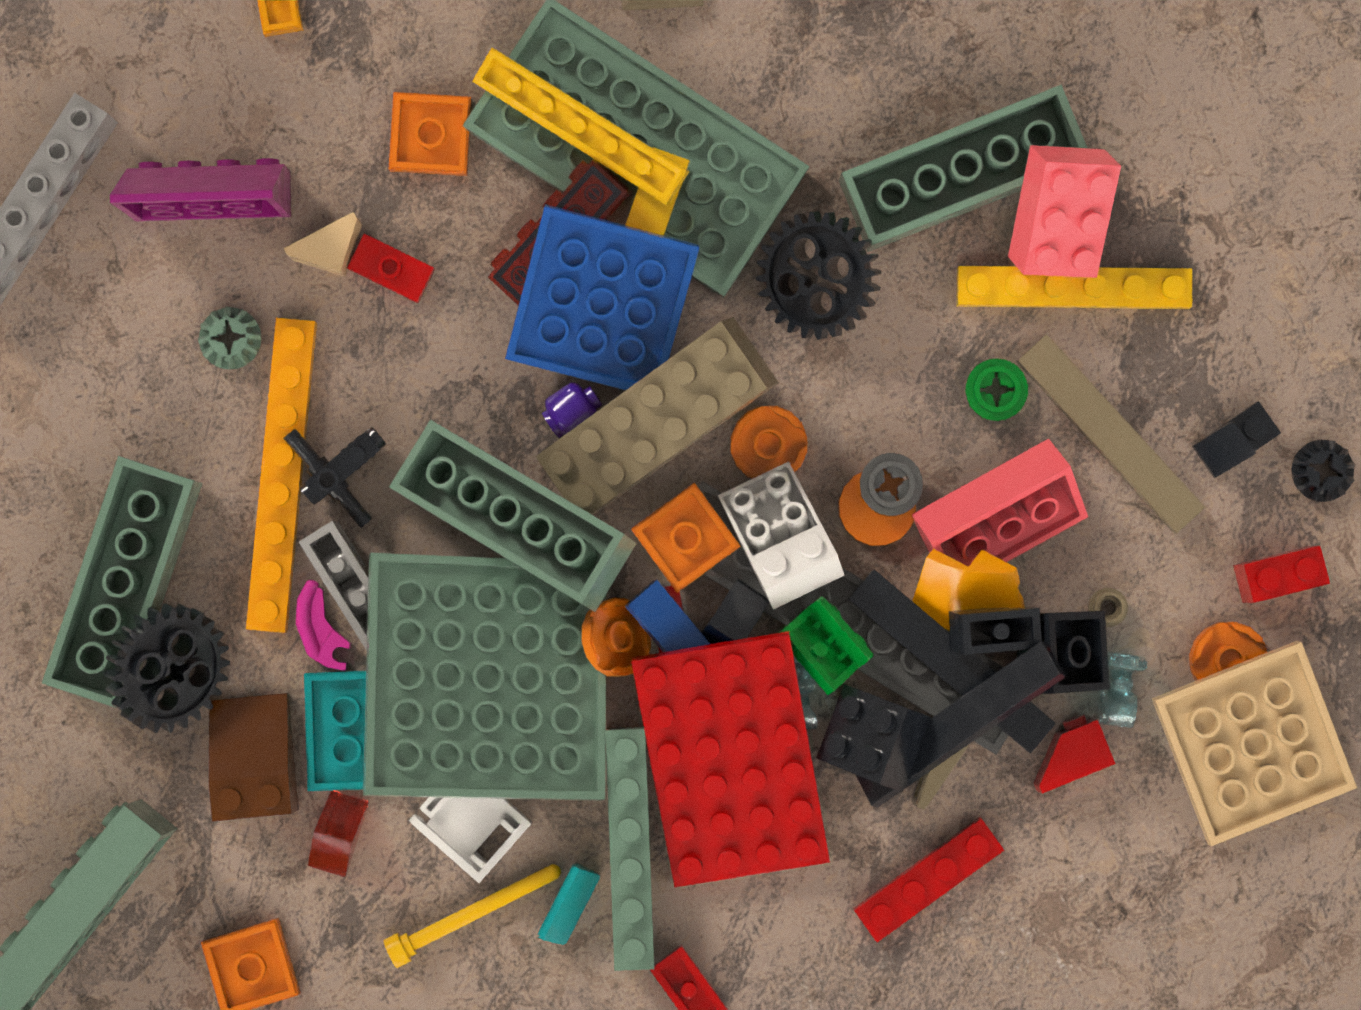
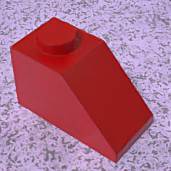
(1074, 754)

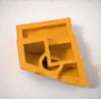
(953, 586)

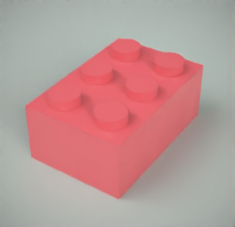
(1064, 211)

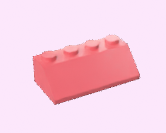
(1005, 508)

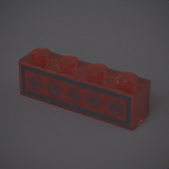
(591, 193)

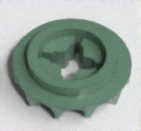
(243, 350)

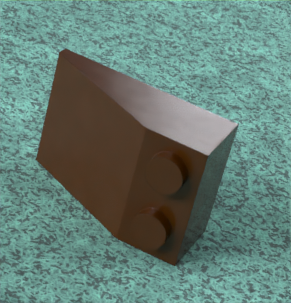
(251, 758)

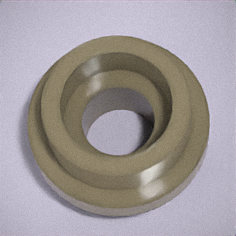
(1118, 600)

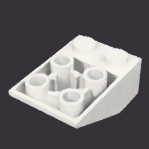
(781, 535)

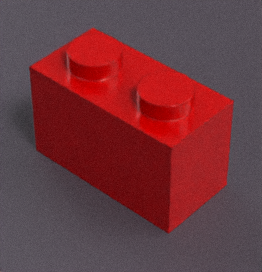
(1281, 574)

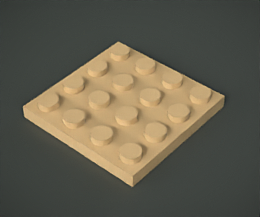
(1254, 743)

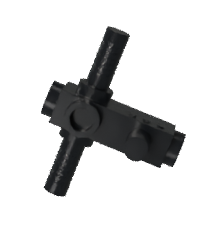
(330, 476)

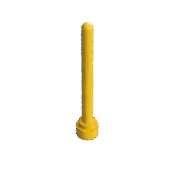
(404, 947)

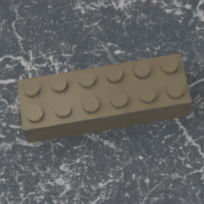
(658, 417)

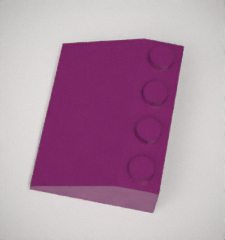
(204, 191)

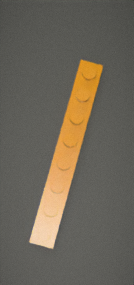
(281, 476)

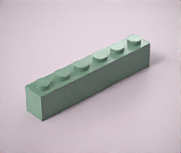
(629, 848)

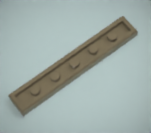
(1110, 434)

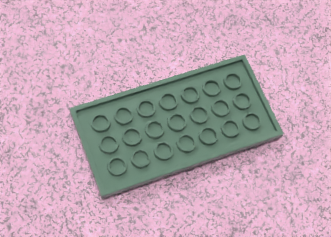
(734, 173)

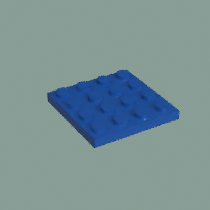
(600, 299)

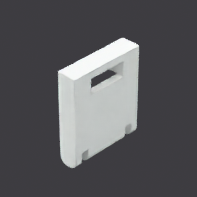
(463, 825)

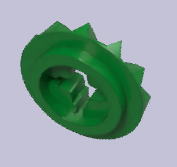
(1009, 377)

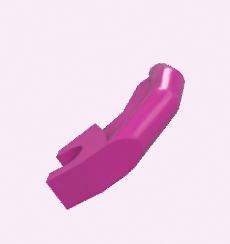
(315, 631)

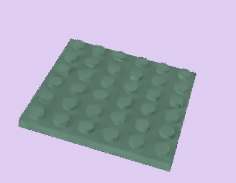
(478, 684)

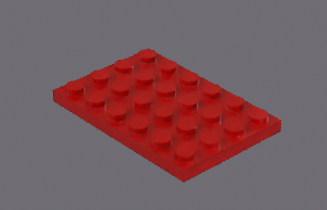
(731, 759)

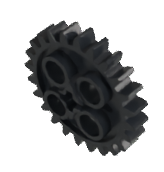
(831, 243)
(167, 668)

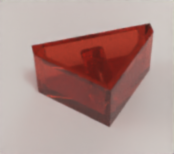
(337, 833)

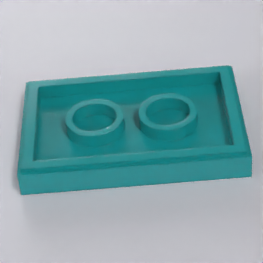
(335, 730)

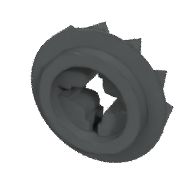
(897, 466)

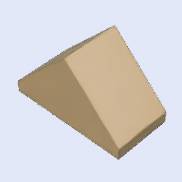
(329, 246)

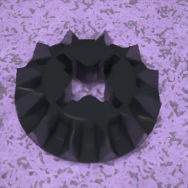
(1307, 478)

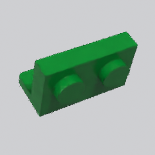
(826, 645)

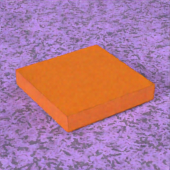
(429, 134)
(685, 537)
(251, 966)

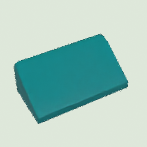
(568, 904)

